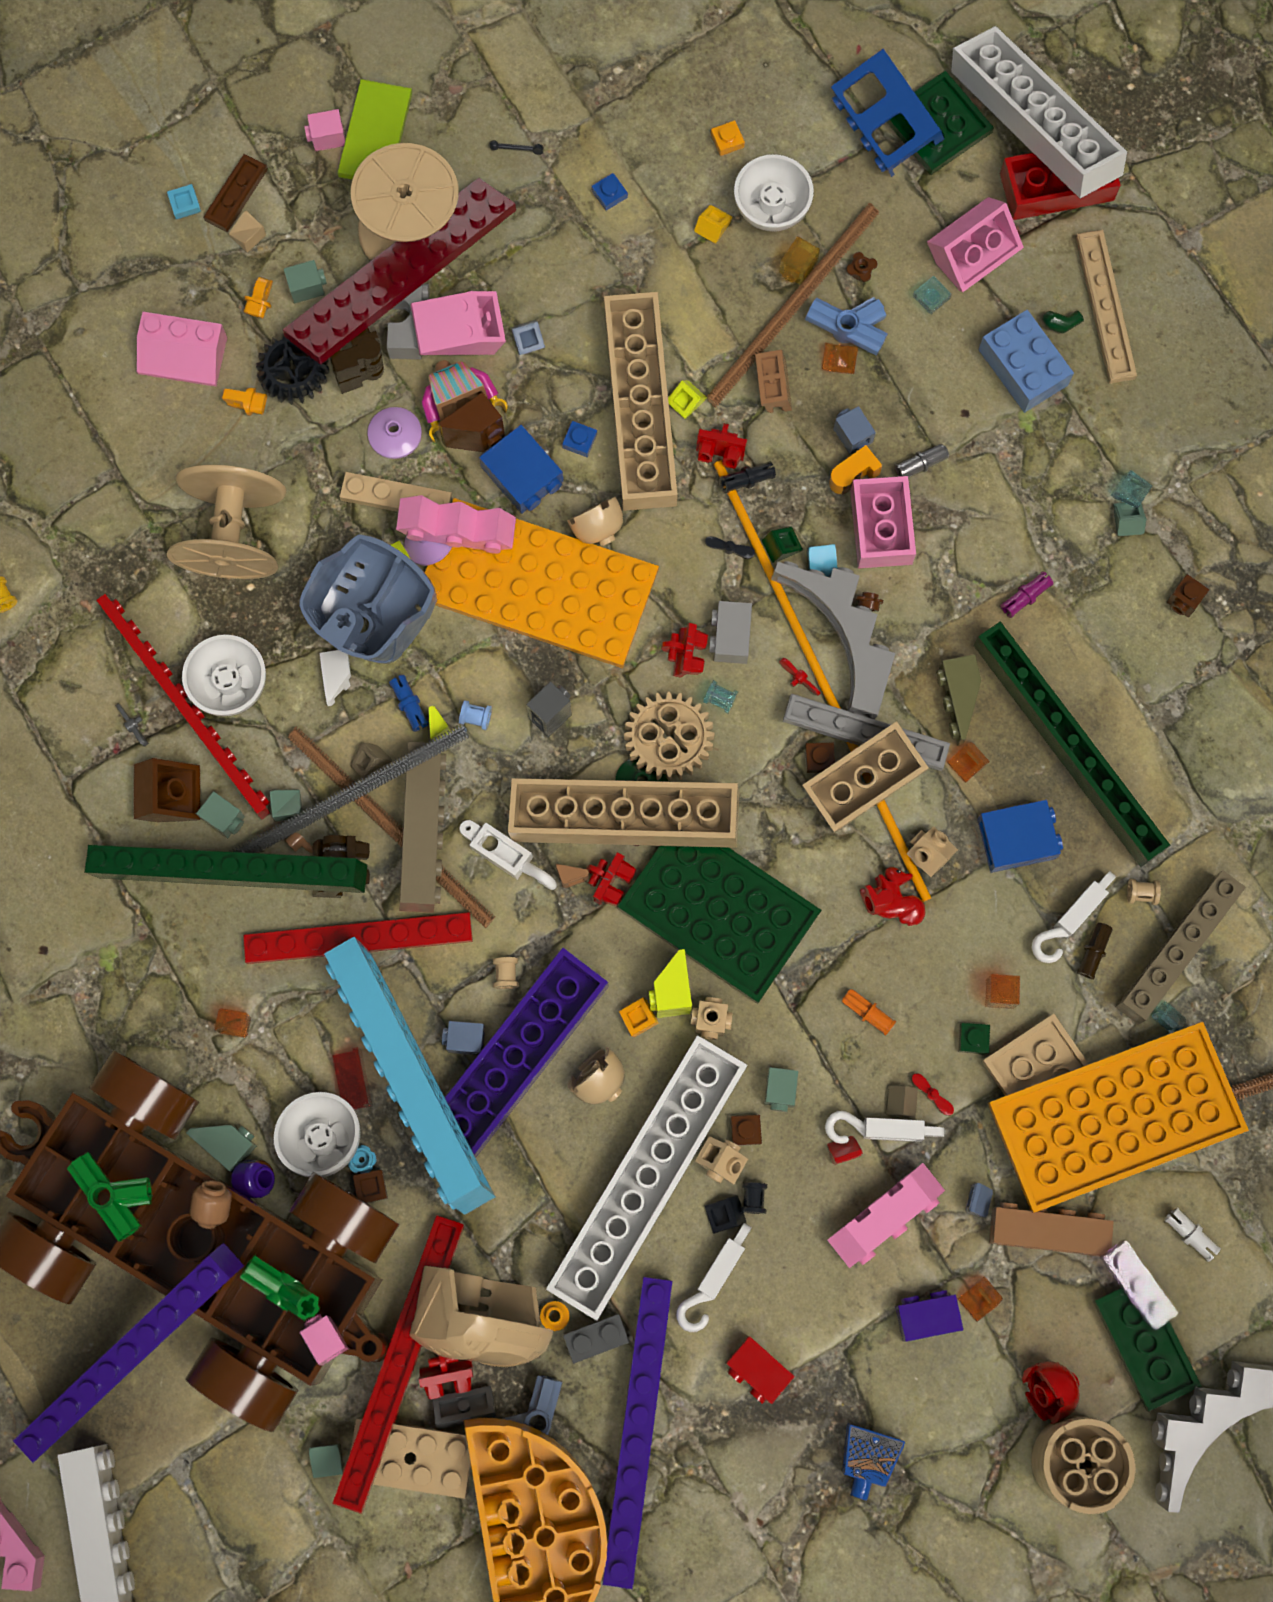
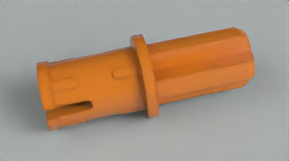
(868, 1011)

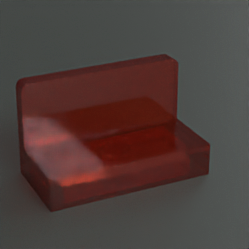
(352, 1078)

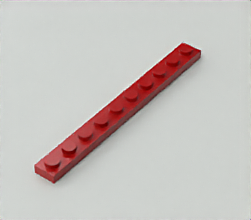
(191, 714)
(393, 1377)

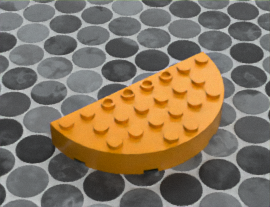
(535, 1515)

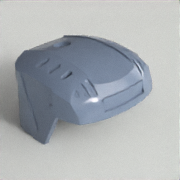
(382, 594)

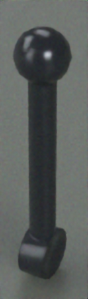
(536, 149)

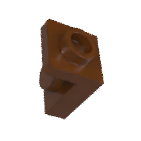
(1187, 596)

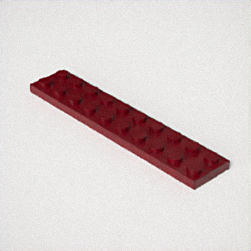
(396, 274)

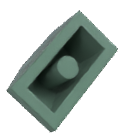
(225, 1143)

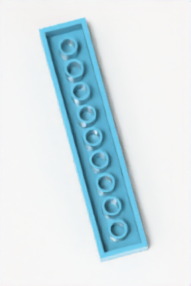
(409, 1077)

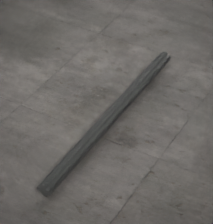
(354, 792)

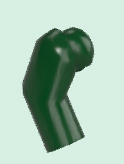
(1060, 322)

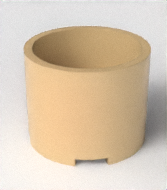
(1066, 1445)

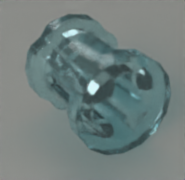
(720, 697)

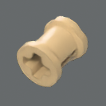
(1143, 891)
(505, 973)

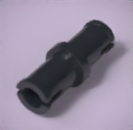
(747, 477)

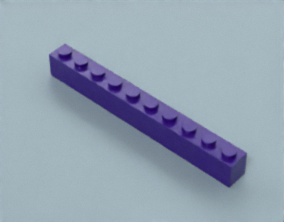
(128, 1352)
(637, 1433)

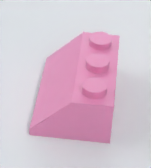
(976, 243)
(180, 348)

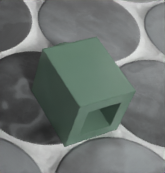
(305, 281)
(221, 815)
(781, 1089)

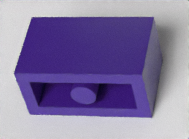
(928, 1317)

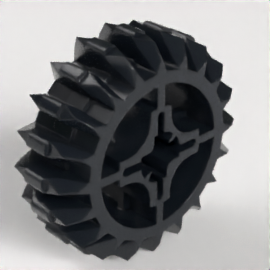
(269, 374)

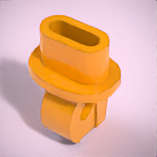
(258, 302)
(249, 400)

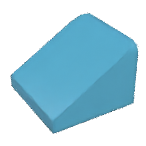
(822, 558)

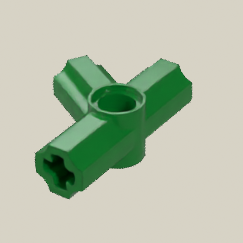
(122, 1195)
(280, 1288)

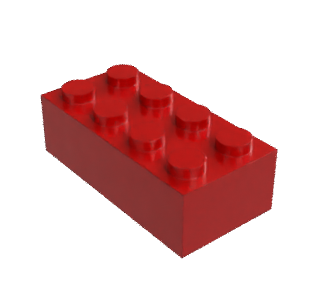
(1037, 191)

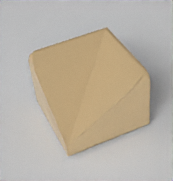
(247, 231)

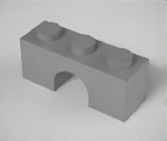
(402, 335)

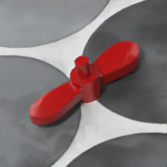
(799, 677)
(932, 1094)

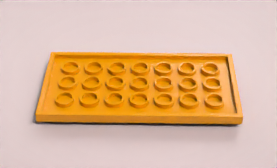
(550, 590)
(1117, 1117)

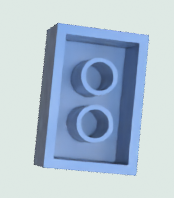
(1025, 361)

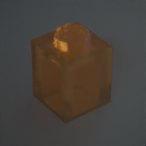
(1002, 991)

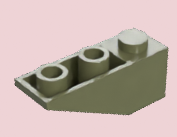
(961, 686)

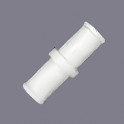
(1192, 1234)

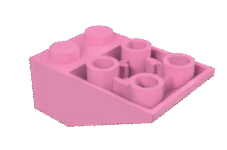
(459, 324)

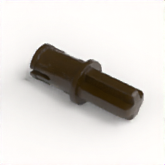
(1095, 950)

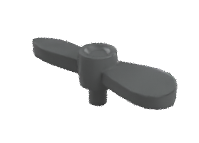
(132, 725)

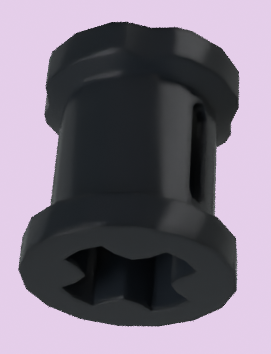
(754, 1198)

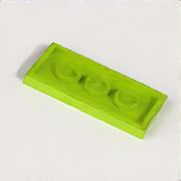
(375, 123)

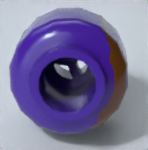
(253, 1178)

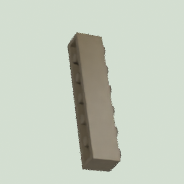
(421, 834)

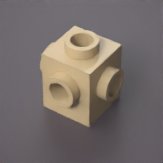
(931, 850)
(708, 1029)
(721, 1160)

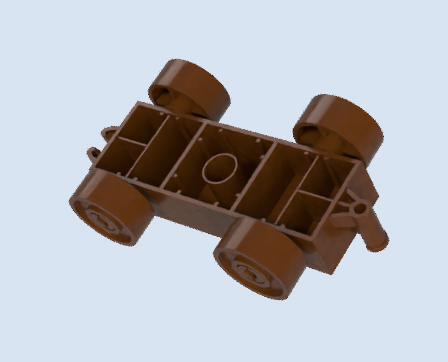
(174, 1244)

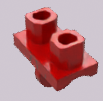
(721, 444)
(681, 649)
(605, 891)
(445, 1370)

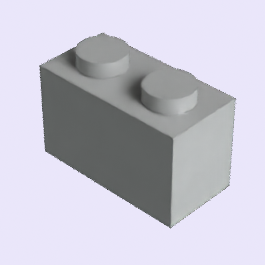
(732, 632)

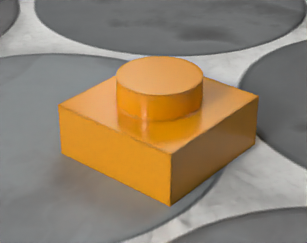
(727, 138)
(638, 1017)

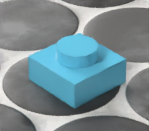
(184, 201)

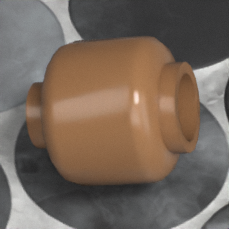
(210, 1204)

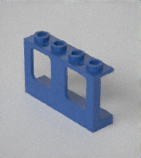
(898, 100)

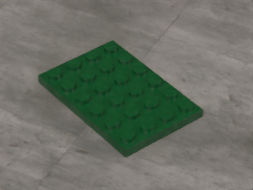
(721, 913)

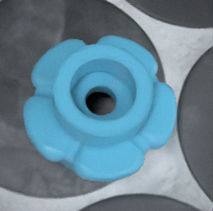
(366, 1166)

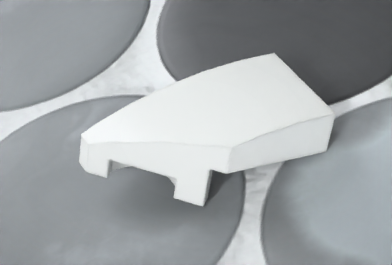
(335, 673)

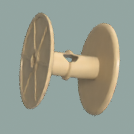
(402, 196)
(230, 491)

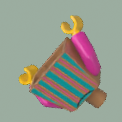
(452, 388)

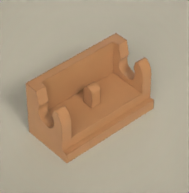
(773, 380)

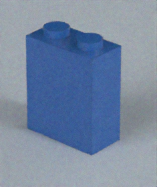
(521, 469)
(1019, 836)

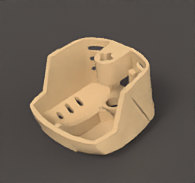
(499, 1337)

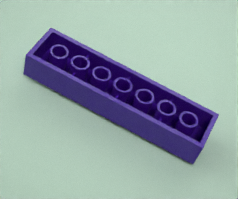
(523, 1047)

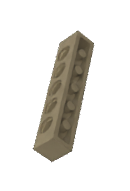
(1180, 947)

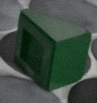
(781, 544)

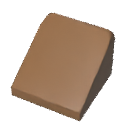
(571, 876)

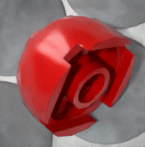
(1052, 1389)

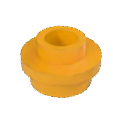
(564, 1316)

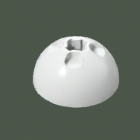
(773, 181)
(212, 668)
(305, 1127)

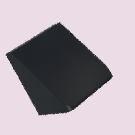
(725, 1214)

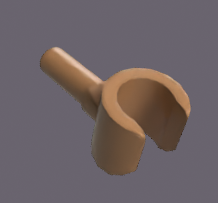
(296, 841)

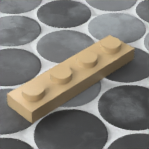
(385, 493)

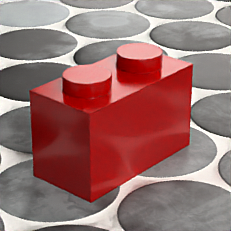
(759, 1370)

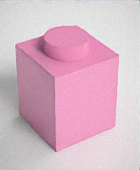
(325, 130)
(323, 1339)

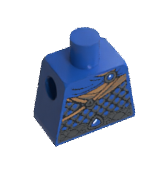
(869, 1458)

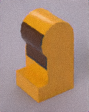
(853, 468)

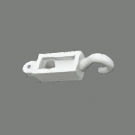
(508, 854)
(1073, 918)
(882, 1128)
(713, 1280)

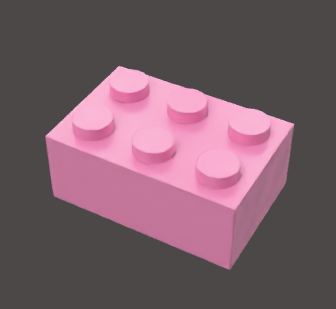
(883, 522)

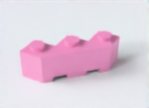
(455, 524)
(887, 1216)
(22, 1558)

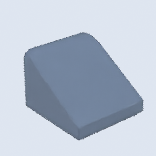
(527, 337)
(979, 1200)

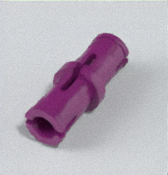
(1026, 594)

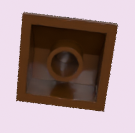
(473, 426)
(166, 791)

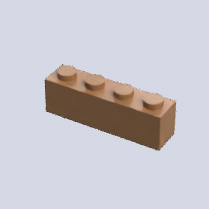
(1051, 1231)

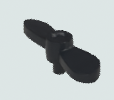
(729, 547)

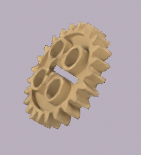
(687, 720)

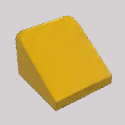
(712, 223)

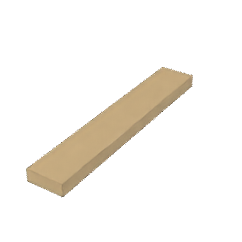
(1106, 306)

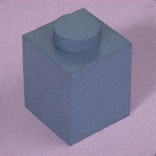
(853, 429)
(464, 1038)

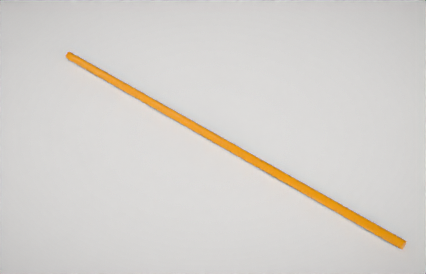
(818, 673)

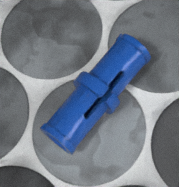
(409, 703)

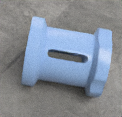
(475, 715)

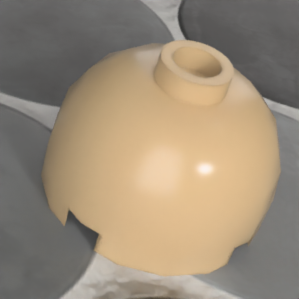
(598, 522)
(599, 1078)

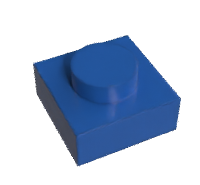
(609, 191)
(579, 439)

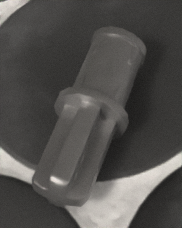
(922, 461)

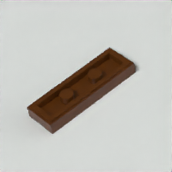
(235, 193)

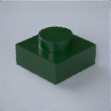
(974, 1038)

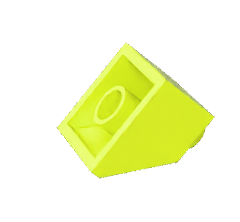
(672, 989)

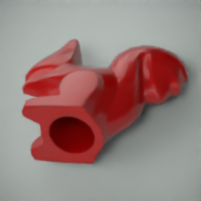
(888, 901)

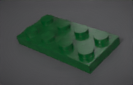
(1150, 1357)

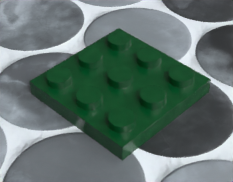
(956, 117)

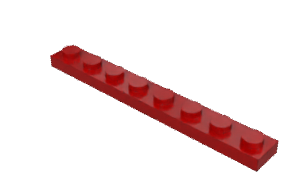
(372, 935)

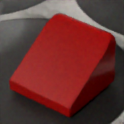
(844, 1152)

